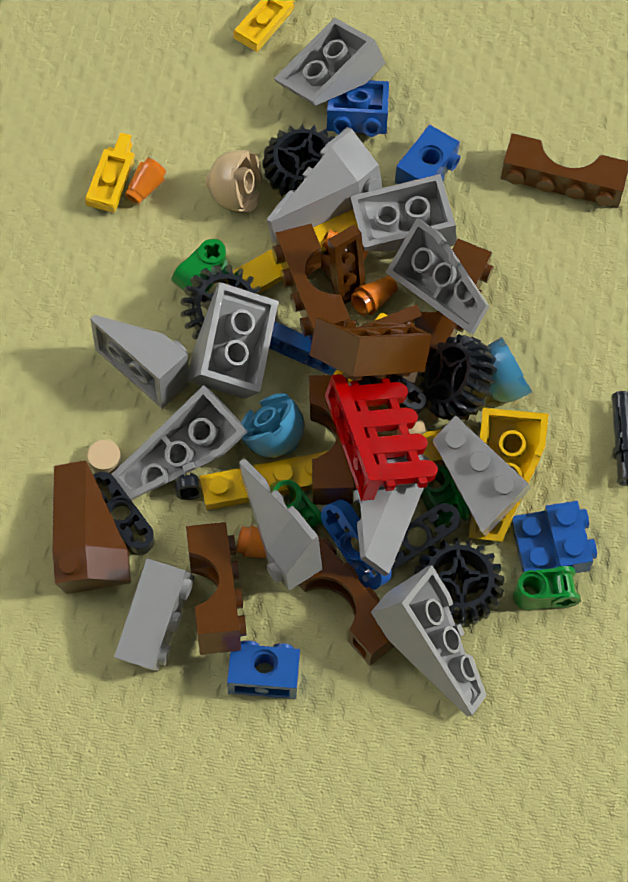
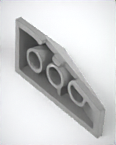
(326, 190)
(437, 276)
(187, 440)
(386, 522)
(285, 535)
(423, 630)

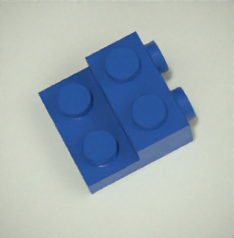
(360, 109)
(554, 538)

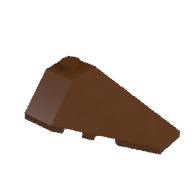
(85, 537)

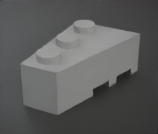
(480, 474)
(154, 615)

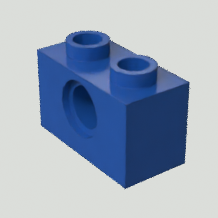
(433, 148)
(278, 683)

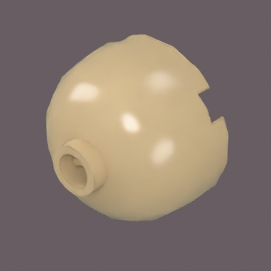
(234, 180)

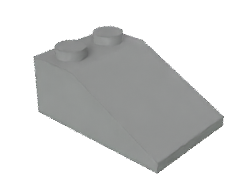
(332, 64)
(390, 212)
(233, 342)
(144, 357)

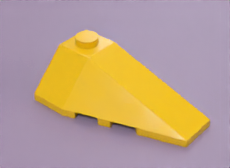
(520, 442)

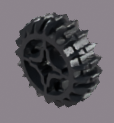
(291, 151)
(199, 298)
(458, 377)
(485, 577)

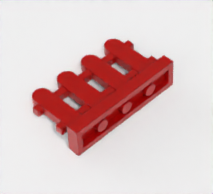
(359, 438)

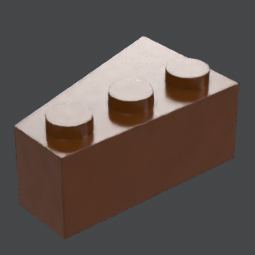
(371, 350)

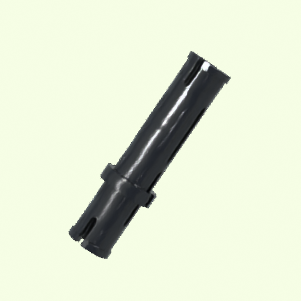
(620, 451)

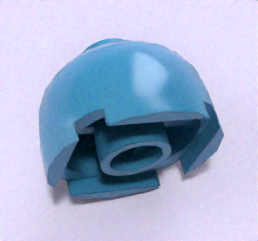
(509, 378)
(274, 427)

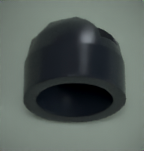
(188, 487)

